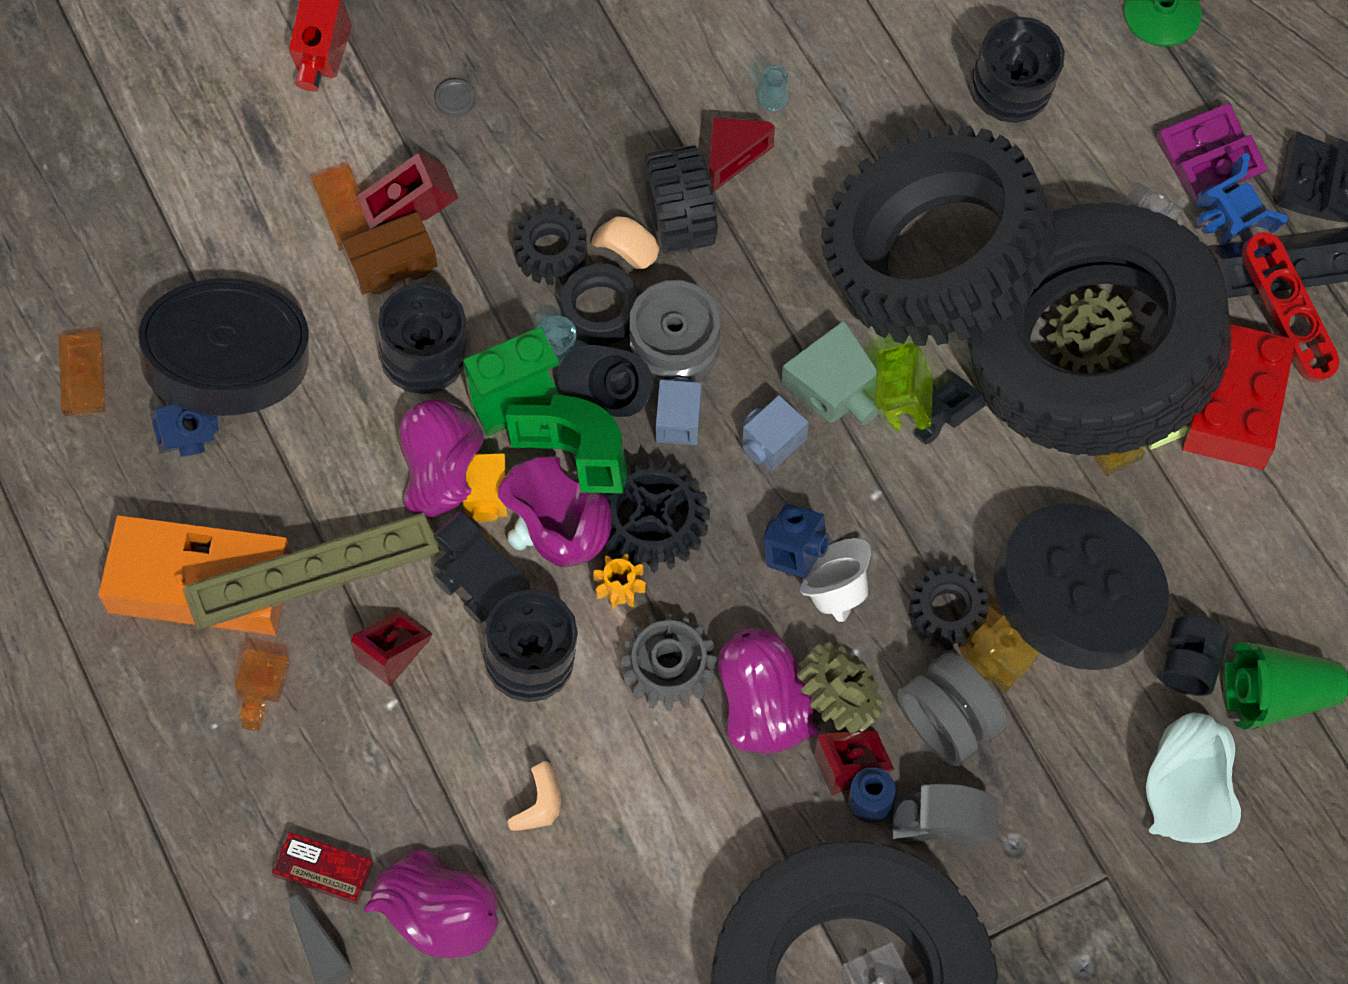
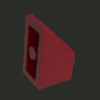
(412, 187)

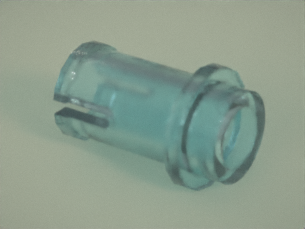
(773, 93)

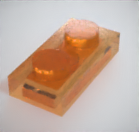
(339, 203)

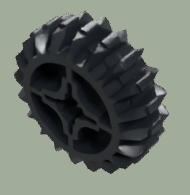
(675, 493)

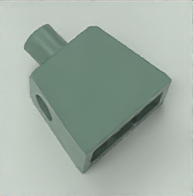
(834, 377)

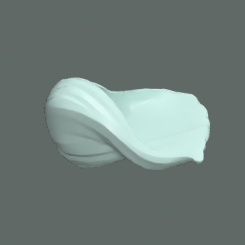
(1192, 781)

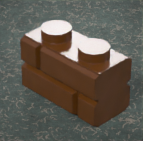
(390, 254)

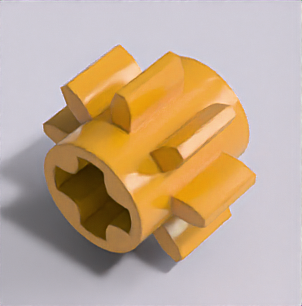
(614, 590)

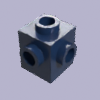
(173, 436)
(795, 540)

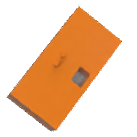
(156, 559)

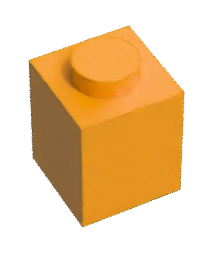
(484, 479)

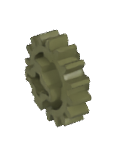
(1106, 337)
(840, 688)

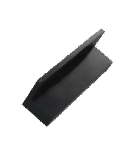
(1316, 256)

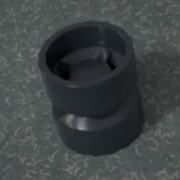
(1193, 656)

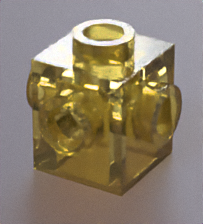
(1001, 654)

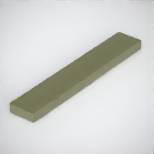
(309, 571)

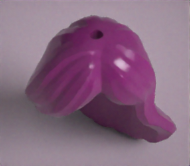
(438, 448)
(561, 520)
(764, 693)
(436, 907)

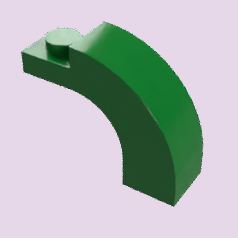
(577, 428)

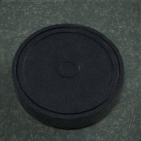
(224, 346)
(1081, 586)

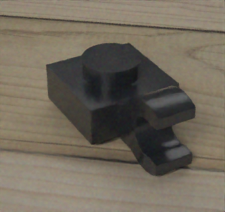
(952, 405)

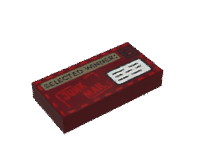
(322, 868)

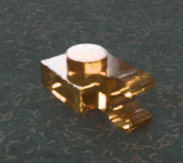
(259, 680)

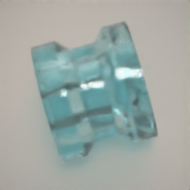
(560, 332)

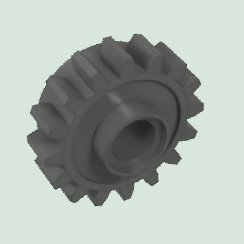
(664, 683)

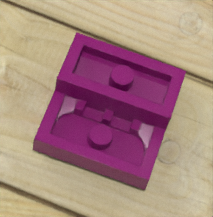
(1207, 147)

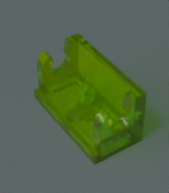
(904, 385)

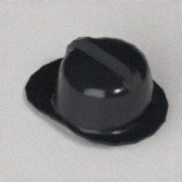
(607, 378)

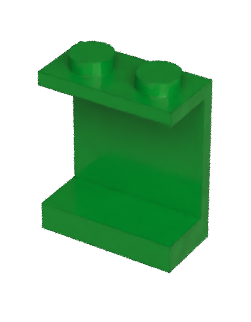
(510, 376)

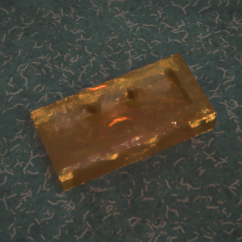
(82, 374)

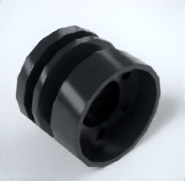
(1020, 51)
(419, 319)
(526, 623)

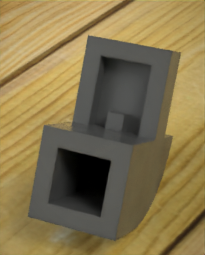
(946, 812)

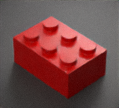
(1247, 408)

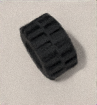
(680, 199)

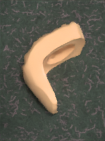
(628, 240)
(547, 803)

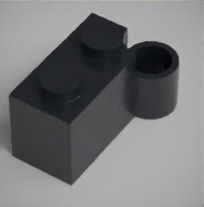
(474, 568)

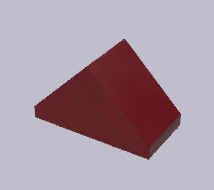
(736, 146)
(389, 645)
(846, 754)

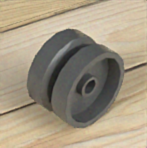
(675, 330)
(952, 709)

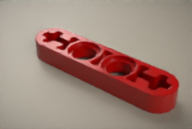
(1297, 304)

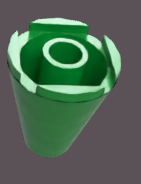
(1280, 684)

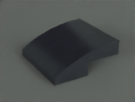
(1315, 178)

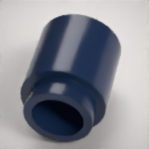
(867, 806)

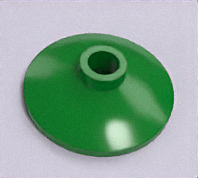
(1161, 24)

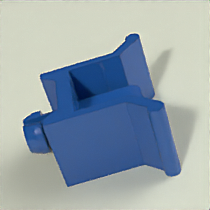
(1234, 207)

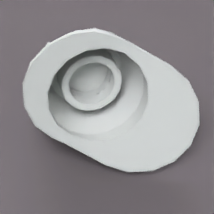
(839, 578)

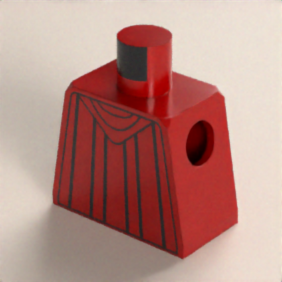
(319, 41)

